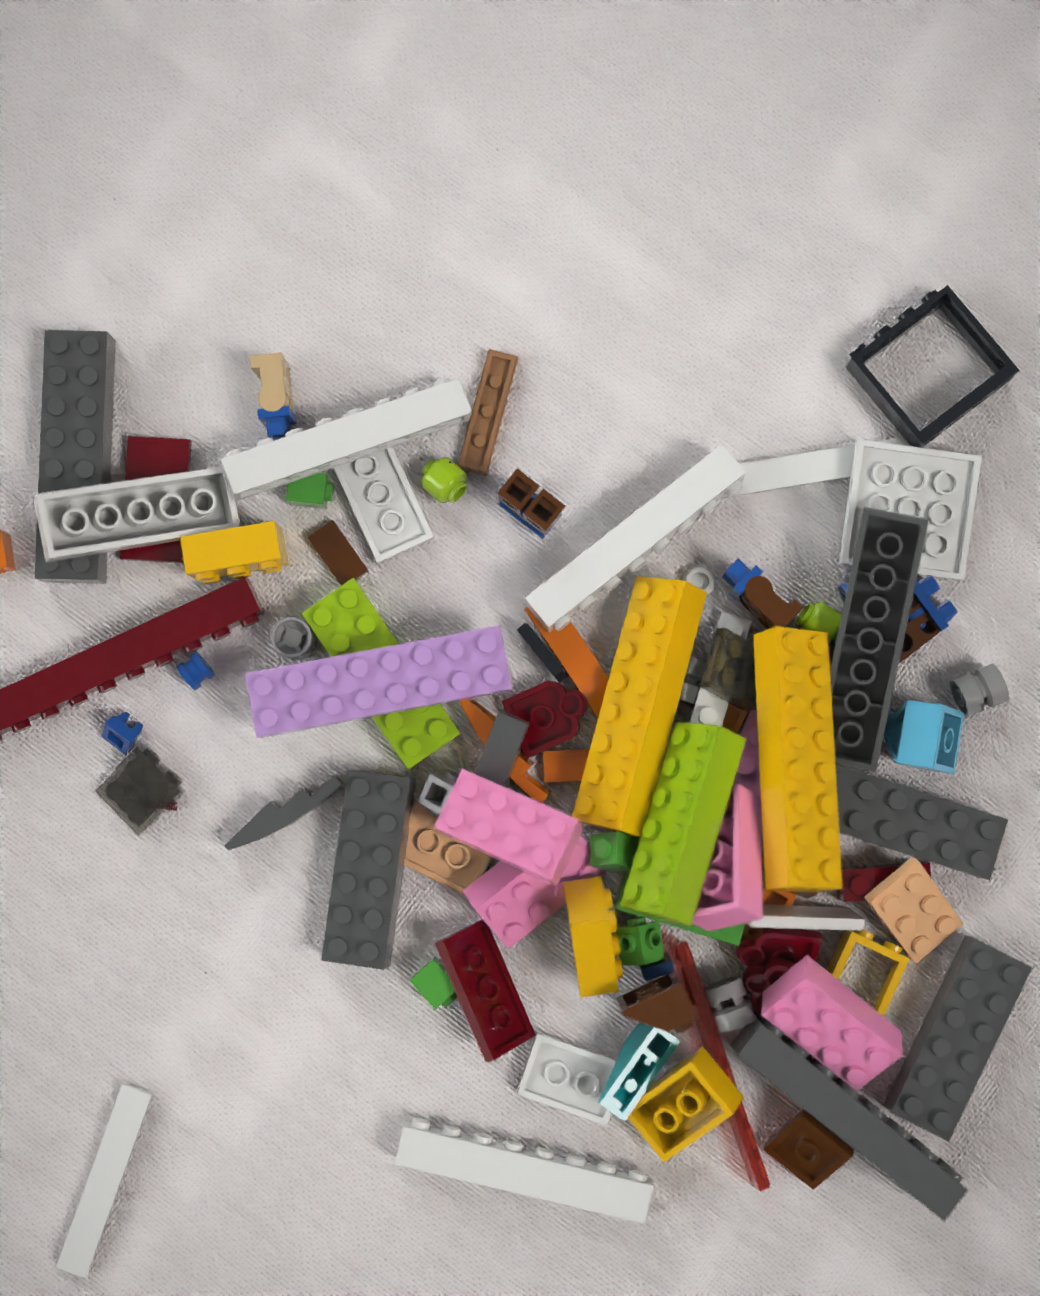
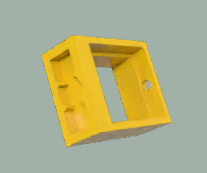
(888, 949)

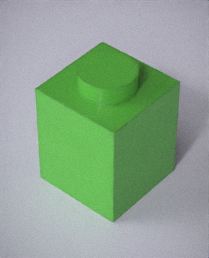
(311, 491)
(613, 851)
(434, 984)

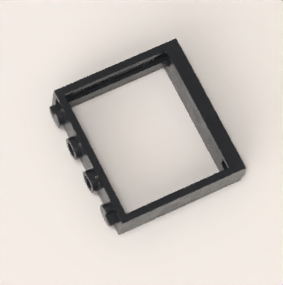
(969, 328)

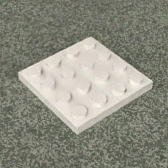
(916, 484)

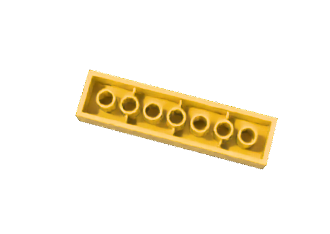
(639, 705)
(797, 761)

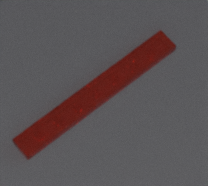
(713, 1045)

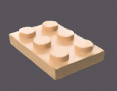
(913, 910)

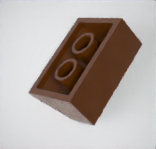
(660, 1005)

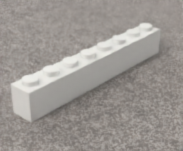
(345, 439)
(635, 538)
(525, 1171)

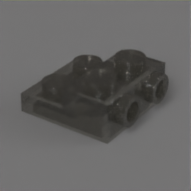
(731, 670)
(140, 789)

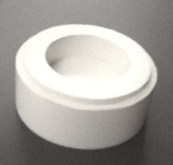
(701, 578)

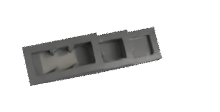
(502, 748)
(274, 818)

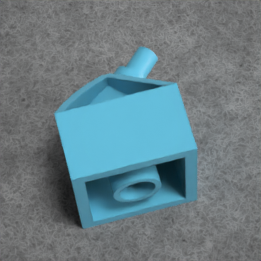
(924, 736)

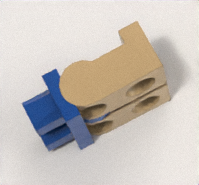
(275, 393)

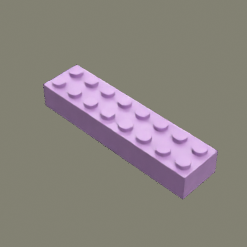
(378, 682)

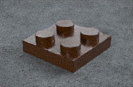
(808, 1149)

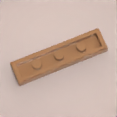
(487, 412)

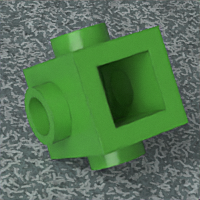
(640, 942)

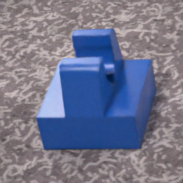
(121, 735)

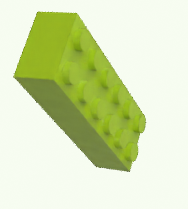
(351, 624)
(683, 822)

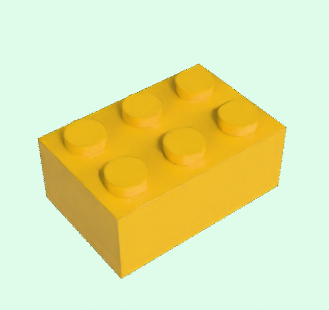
(235, 552)
(592, 936)
(685, 1104)

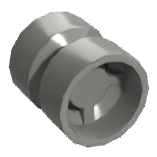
(293, 638)
(982, 689)
(734, 1014)

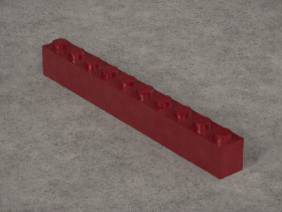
(128, 655)

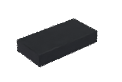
(542, 652)

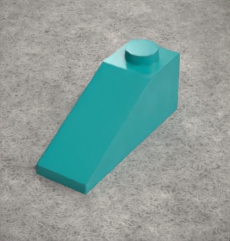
(636, 1068)

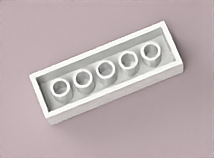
(133, 513)

